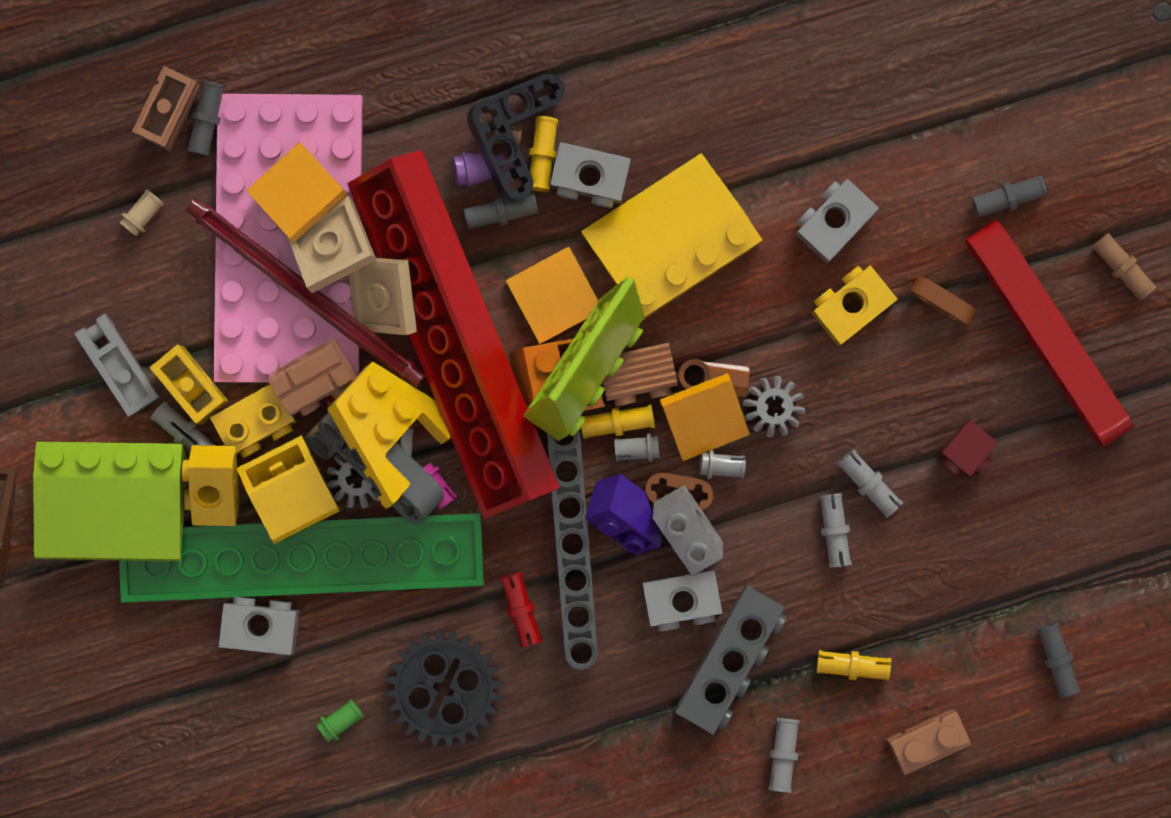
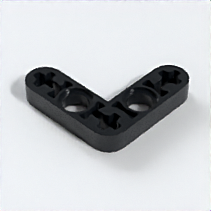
(501, 119)

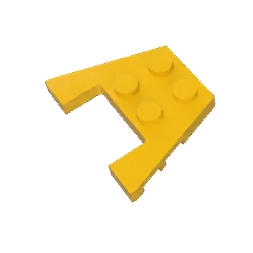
(373, 418)

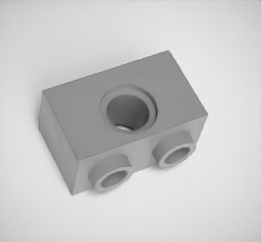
(574, 159)
(855, 210)
(688, 530)
(661, 592)
(237, 630)

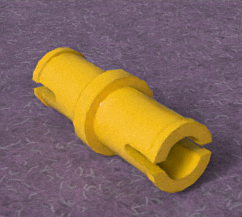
(543, 152)
(618, 421)
(854, 665)

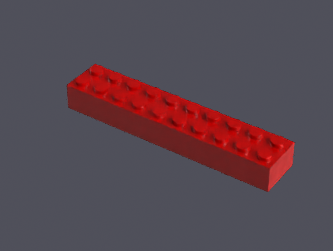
(455, 335)

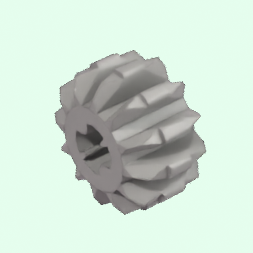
(761, 407)
(347, 488)

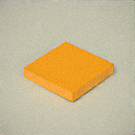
(296, 192)
(553, 295)
(705, 417)

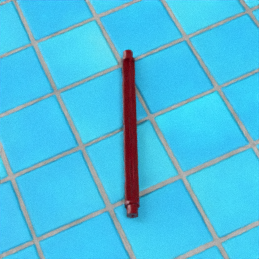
(296, 286)

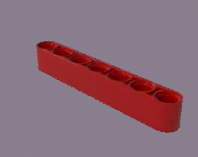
(1049, 333)

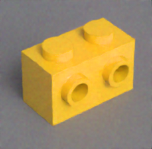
(253, 421)

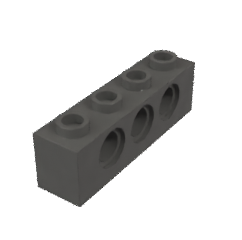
(716, 715)

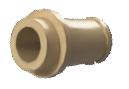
(141, 213)

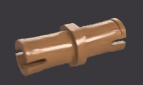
(1124, 266)

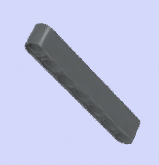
(578, 561)

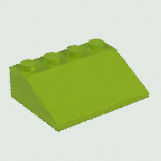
(587, 362)
(108, 501)

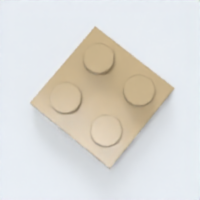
(333, 247)
(384, 297)

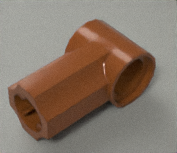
(738, 374)

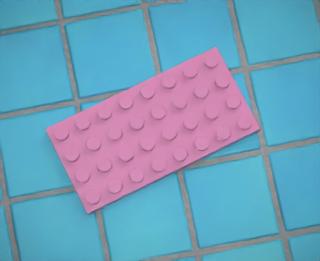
(256, 318)

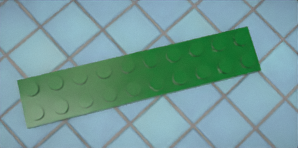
(316, 560)

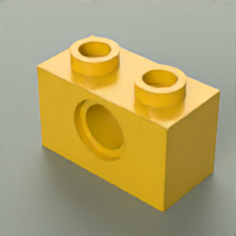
(874, 298)
(189, 384)
(212, 485)

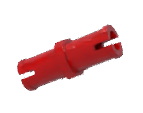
(521, 609)

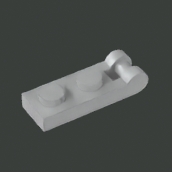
(118, 366)

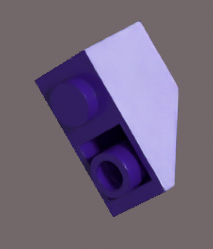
(624, 514)

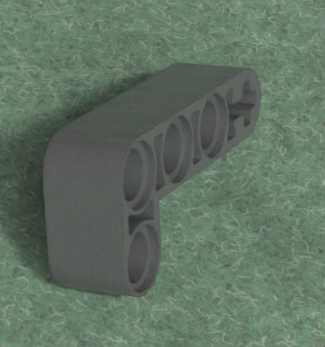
(417, 499)

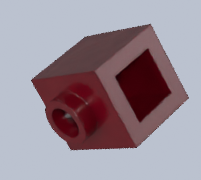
(968, 450)

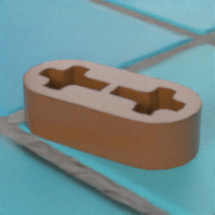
(943, 301)
(677, 481)

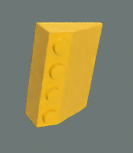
(673, 234)

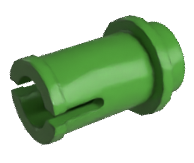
(340, 720)

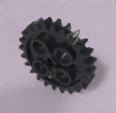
(414, 674)

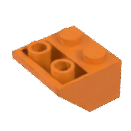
(534, 365)

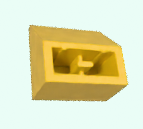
(287, 489)

